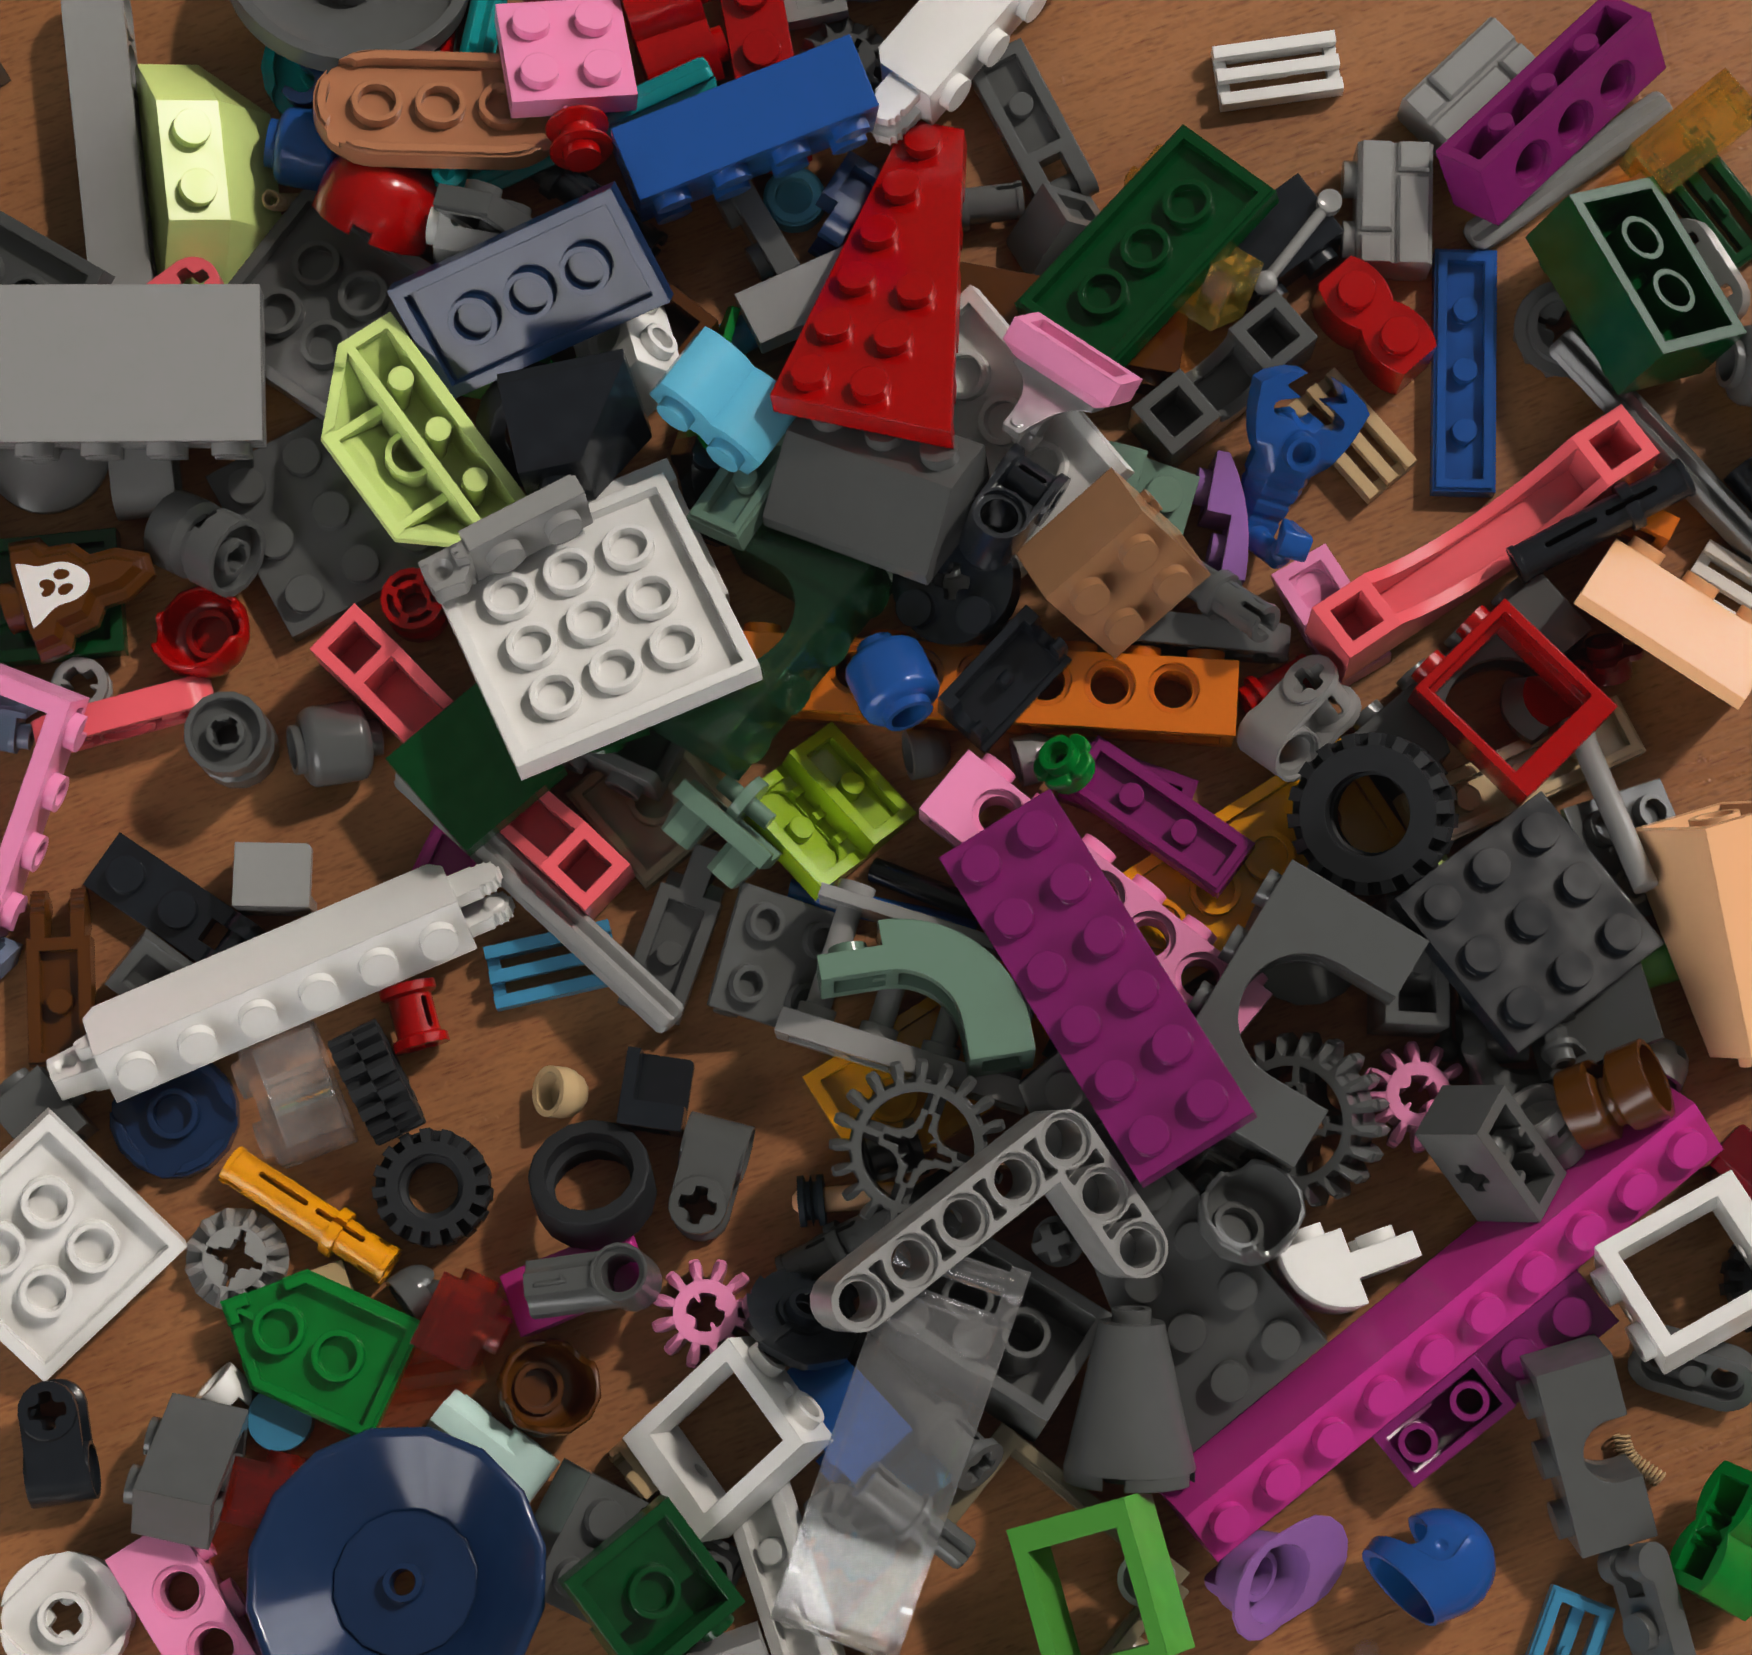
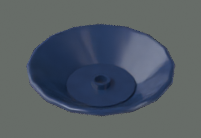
(390, 1507)

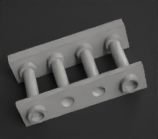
(875, 1040)

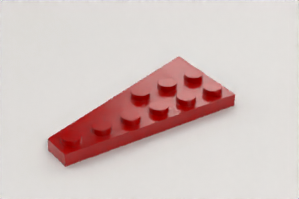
(889, 313)

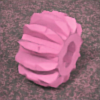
(1399, 1079)
(687, 1324)

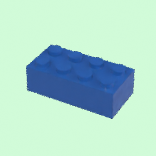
(746, 130)

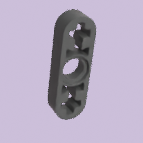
(1186, 631)

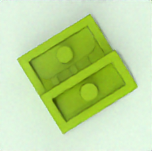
(829, 810)

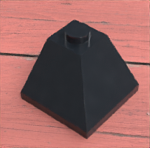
(574, 420)

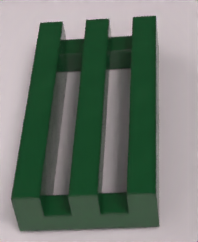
(1736, 193)

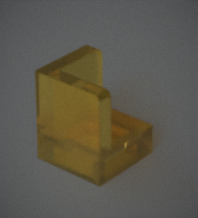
(1224, 291)

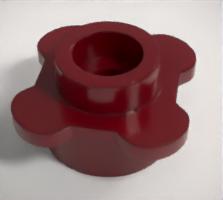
(1606, 659)

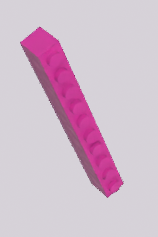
(1427, 1331)

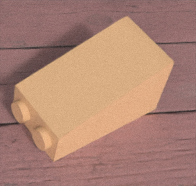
(1707, 917)

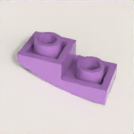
(1223, 510)

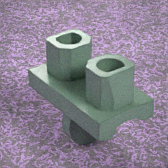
(700, 810)

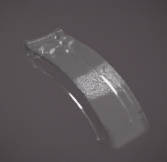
(896, 1462)

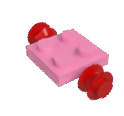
(571, 66)

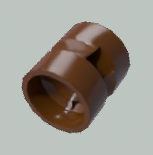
(1619, 1092)

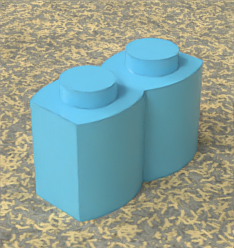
(723, 401)

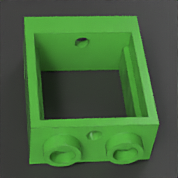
(1146, 1562)

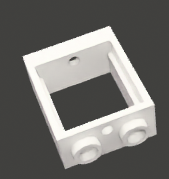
(1617, 1285)
(681, 1471)

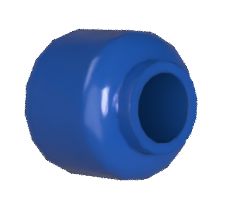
(296, 150)
(892, 681)

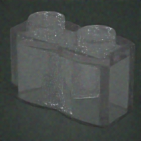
(295, 1096)

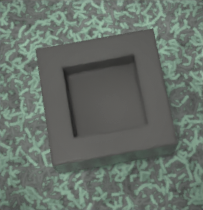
(145, 962)

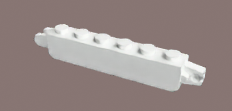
(936, 55)
(280, 980)

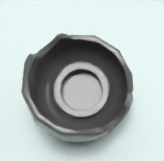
(1251, 1213)

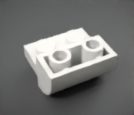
(1328, 1277)

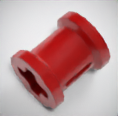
(414, 1015)

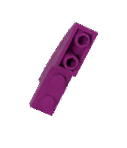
(1485, 1383)

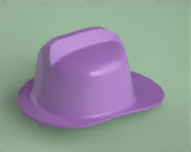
(1279, 1574)

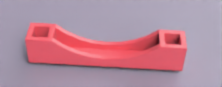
(1415, 590)
(407, 699)

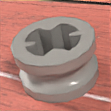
(88, 669)

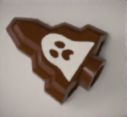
(66, 591)

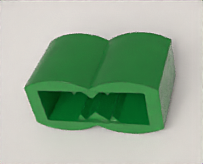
(1716, 1548)

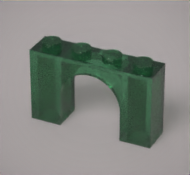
(832, 606)

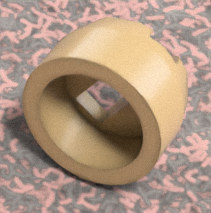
(559, 1092)

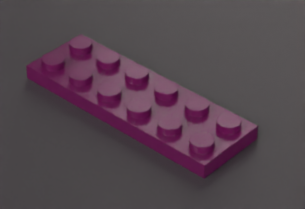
(1097, 988)

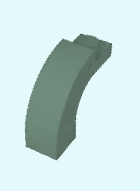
(953, 973)

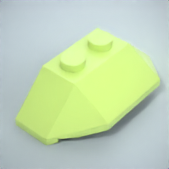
(203, 167)
(409, 440)

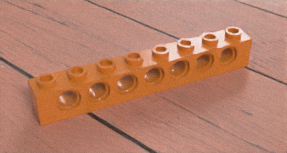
(1139, 717)

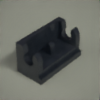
(1004, 680)

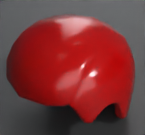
(202, 634)

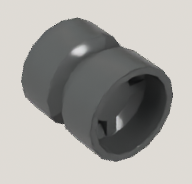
(204, 543)
(231, 739)

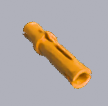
(330, 1228)

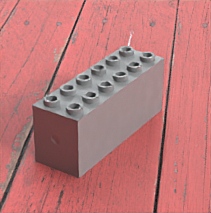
(132, 370)

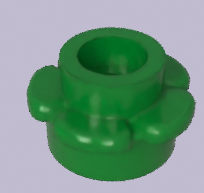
(1065, 763)

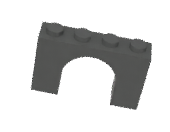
(1299, 923)

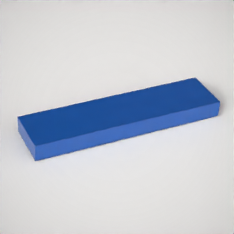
(1463, 373)

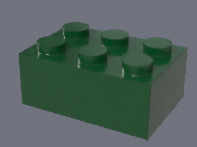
(1635, 284)

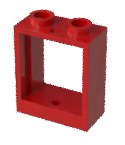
(1589, 701)

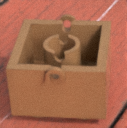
(1113, 563)

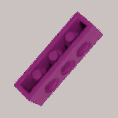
(1551, 109)

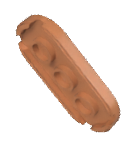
(424, 112)

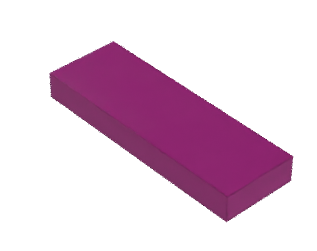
(1163, 819)

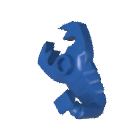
(1286, 456)

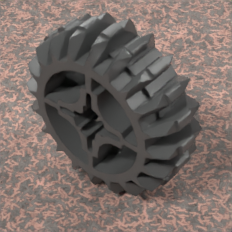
(1354, 1122)
(865, 1128)

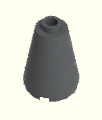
(1130, 1410)

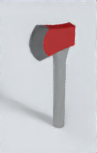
(1535, 711)

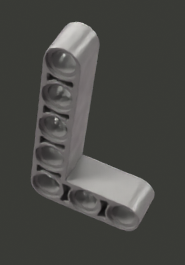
(987, 1211)

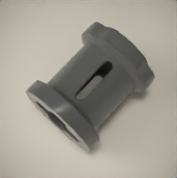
(882, 1161)

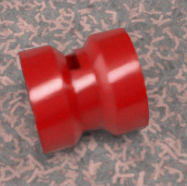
(415, 617)

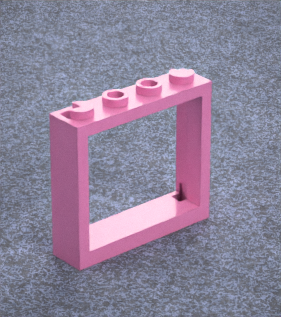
(42, 786)

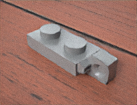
(508, 537)

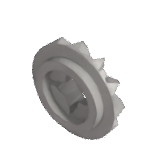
(223, 1230)

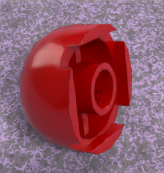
(379, 200)

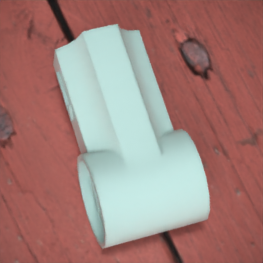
(512, 1449)

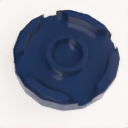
(178, 1124)

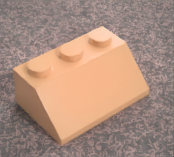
(1672, 618)

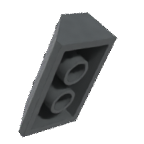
(875, 495)

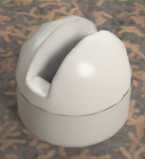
(227, 1386)

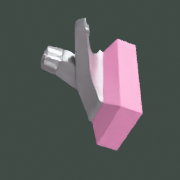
(1059, 377)

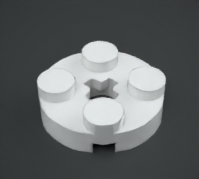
(66, 1578)

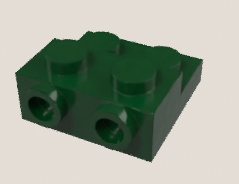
(652, 1586)

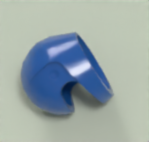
(1441, 1572)

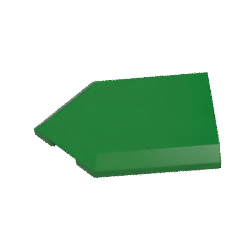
(322, 1348)

